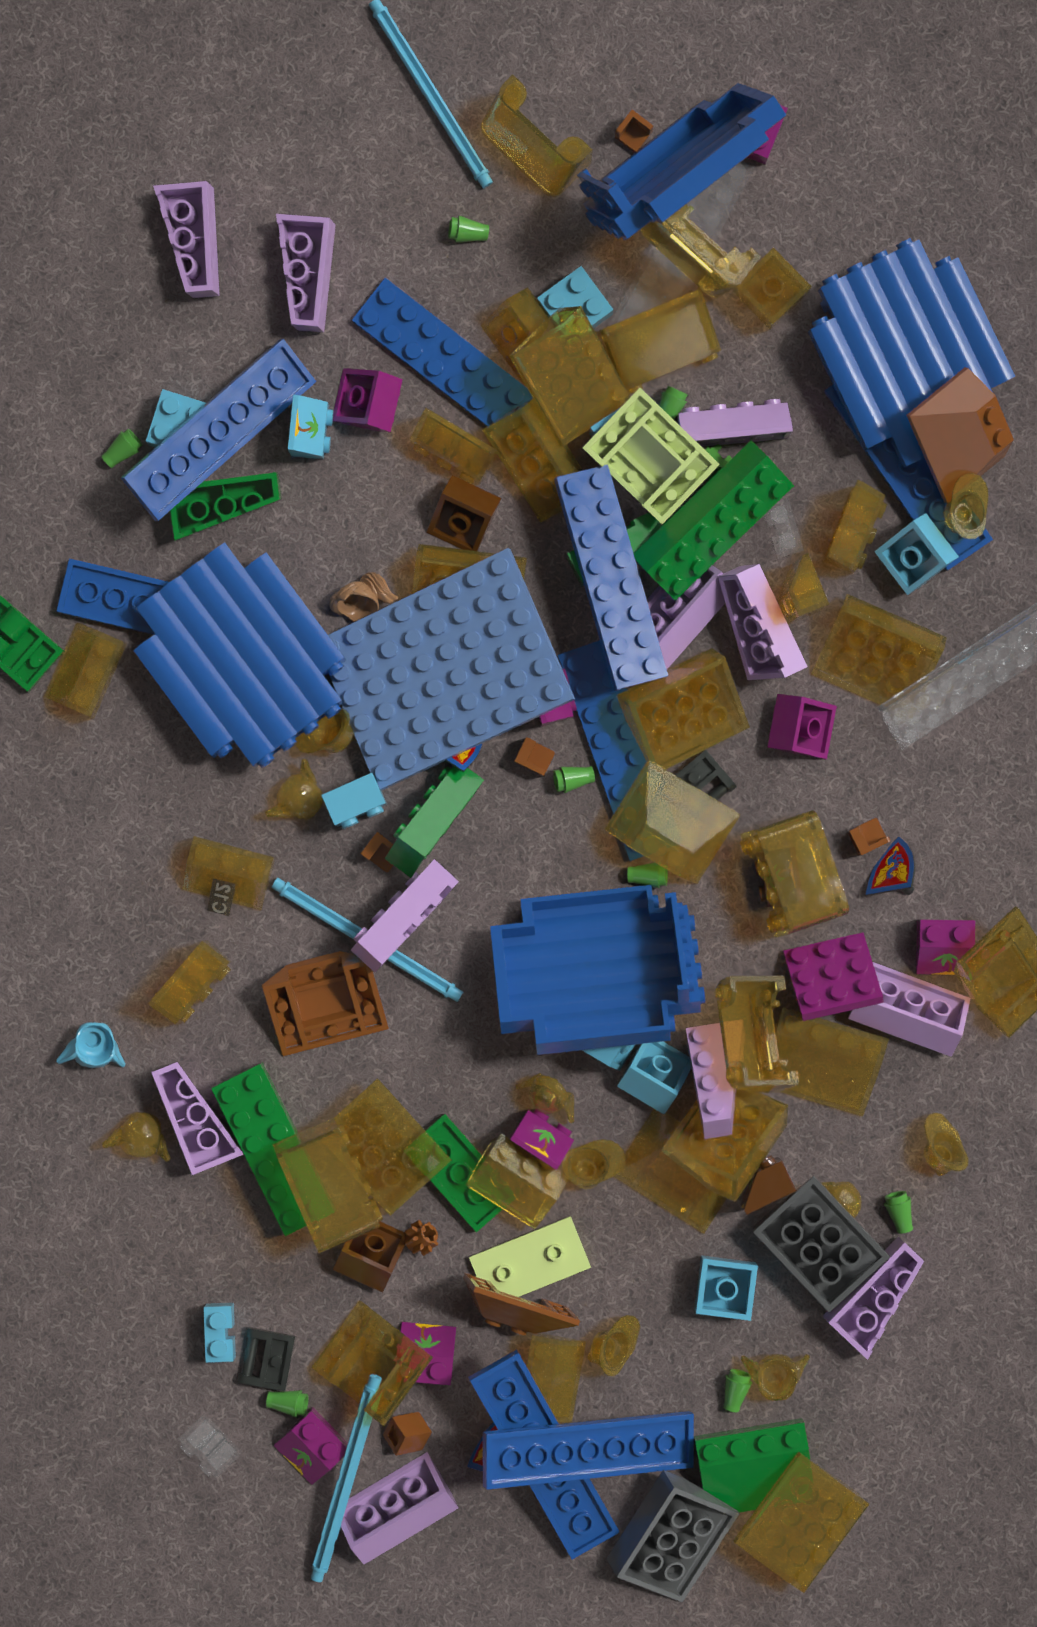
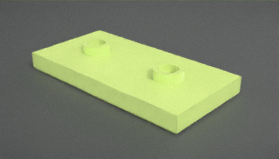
(533, 1259)

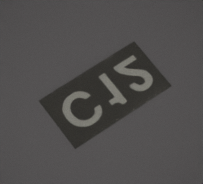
(221, 897)

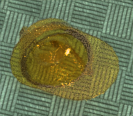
(968, 507)
(331, 735)
(944, 1147)
(593, 1163)
(614, 1346)

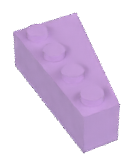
(192, 233)
(307, 267)
(759, 625)
(403, 915)
(712, 1089)
(194, 1123)
(869, 1306)

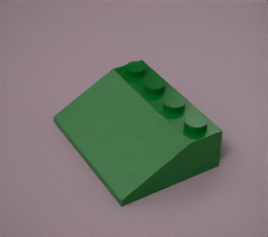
(748, 1461)

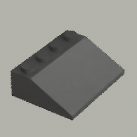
(820, 1243)
(671, 1537)

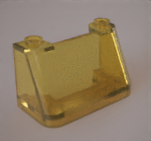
(527, 147)
(699, 255)
(661, 340)
(750, 1033)

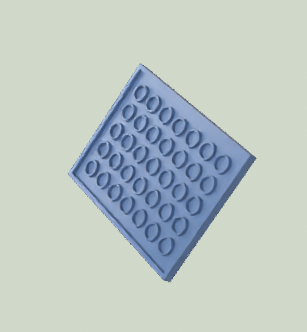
(447, 670)

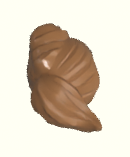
(361, 597)

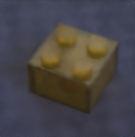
(772, 288)

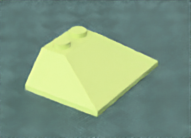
(651, 455)

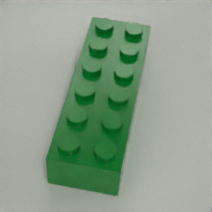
(713, 520)
(258, 1123)

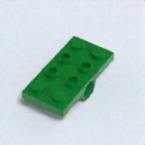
(24, 648)

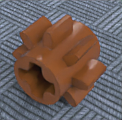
(421, 1237)

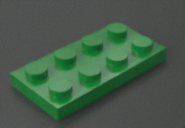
(453, 1177)

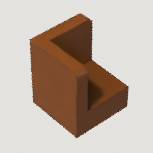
(634, 131)
(534, 756)
(868, 836)
(377, 851)
(407, 1433)

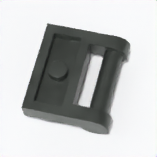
(702, 771)
(275, 1360)

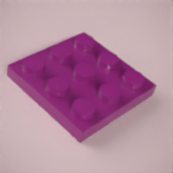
(833, 976)

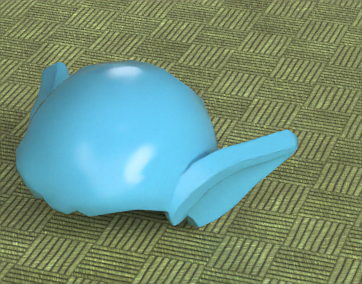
(92, 1047)

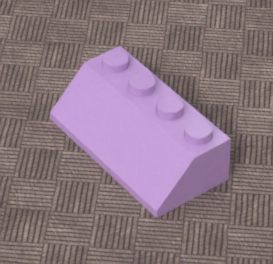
(737, 424)
(683, 619)
(916, 1011)
(396, 1508)

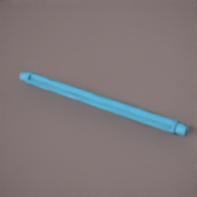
(430, 92)
(351, 930)
(344, 1482)

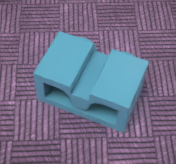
(217, 1320)

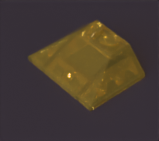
(672, 822)
(1003, 973)
(663, 1180)
(372, 1346)

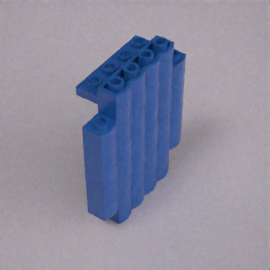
(680, 161)
(899, 338)
(240, 656)
(597, 969)

